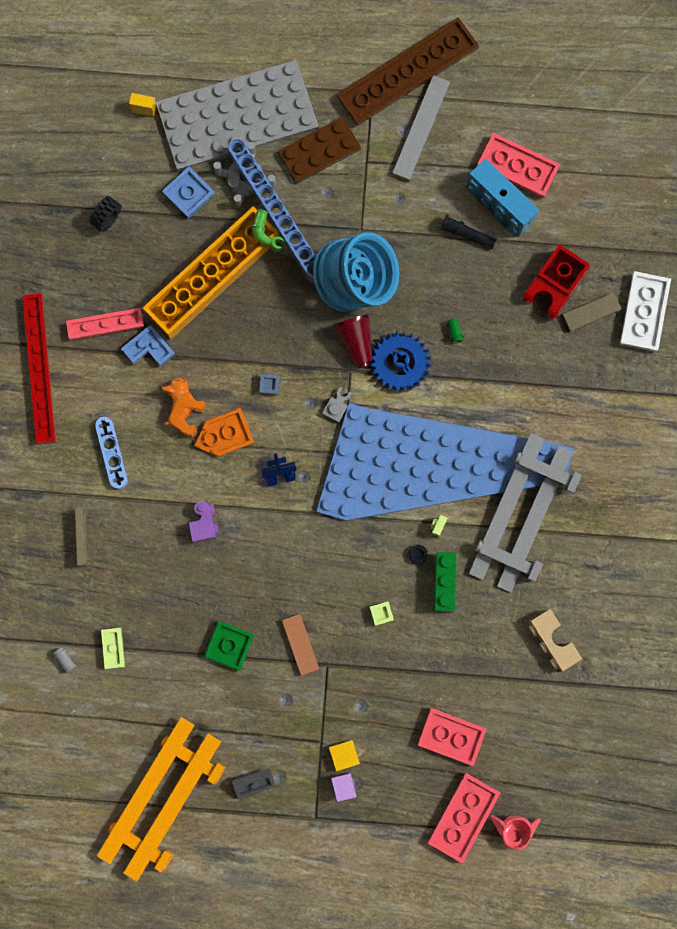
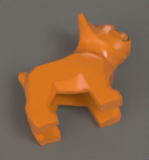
(182, 406)

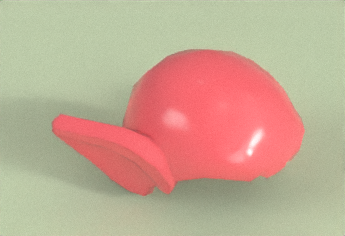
(515, 831)

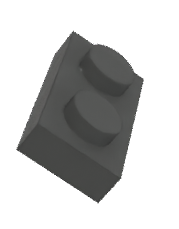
(253, 783)

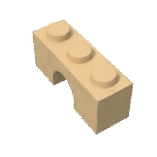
(543, 628)

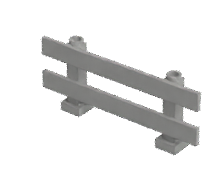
(516, 561)

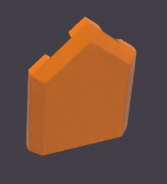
(224, 434)

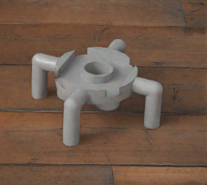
(233, 176)

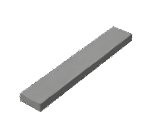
(421, 128)

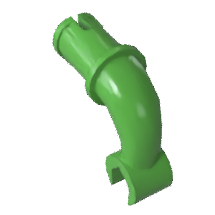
(259, 231)

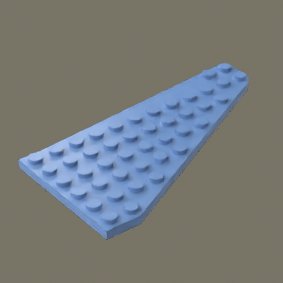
(411, 463)

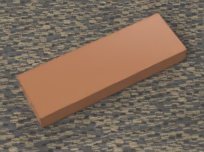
(300, 644)

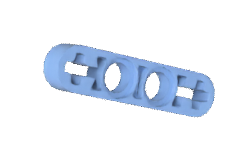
(113, 452)

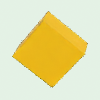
(142, 104)
(344, 755)

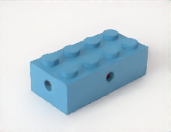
(502, 198)

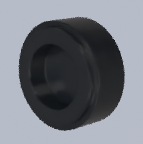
(418, 554)

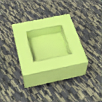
(438, 525)
(381, 613)

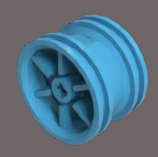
(356, 272)

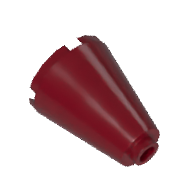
(356, 339)

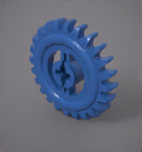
(411, 376)

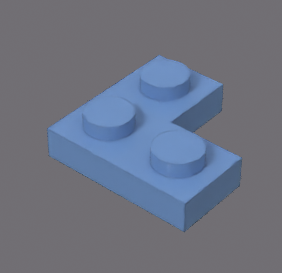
(148, 342)

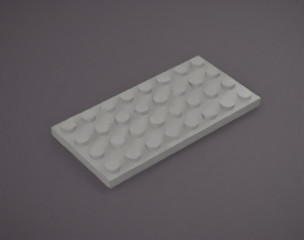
(249, 108)

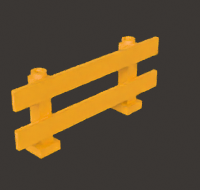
(148, 848)

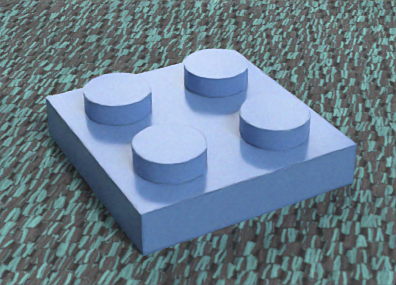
(188, 192)

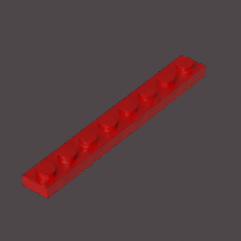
(39, 369)

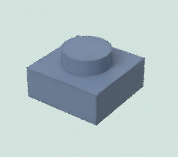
(269, 384)

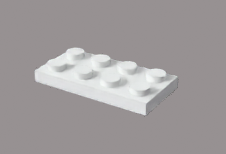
(645, 311)

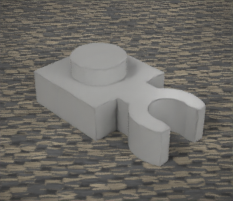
(336, 408)

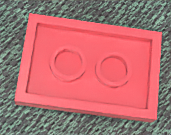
(452, 737)

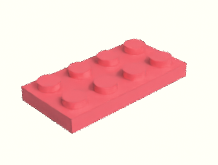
(520, 165)
(464, 818)

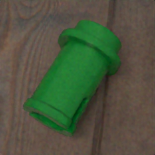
(455, 331)

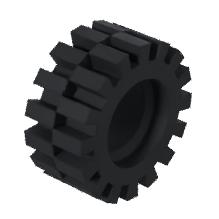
(105, 214)

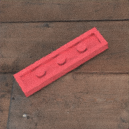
(105, 324)

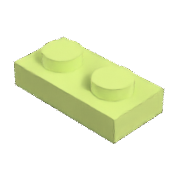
(113, 648)

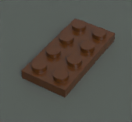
(319, 150)

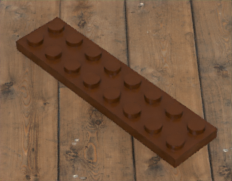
(407, 71)

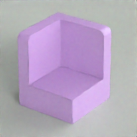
(343, 787)

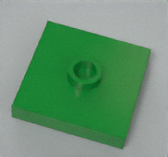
(229, 645)

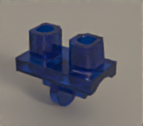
(287, 469)

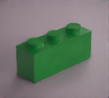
(445, 582)

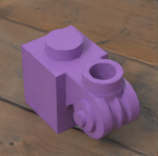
(204, 528)

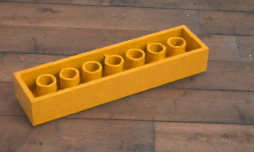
(208, 276)

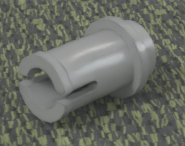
(64, 659)

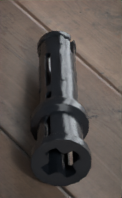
(460, 229)

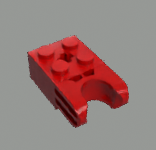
(555, 285)

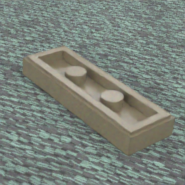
(591, 312)
(81, 538)

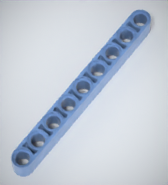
(271, 203)

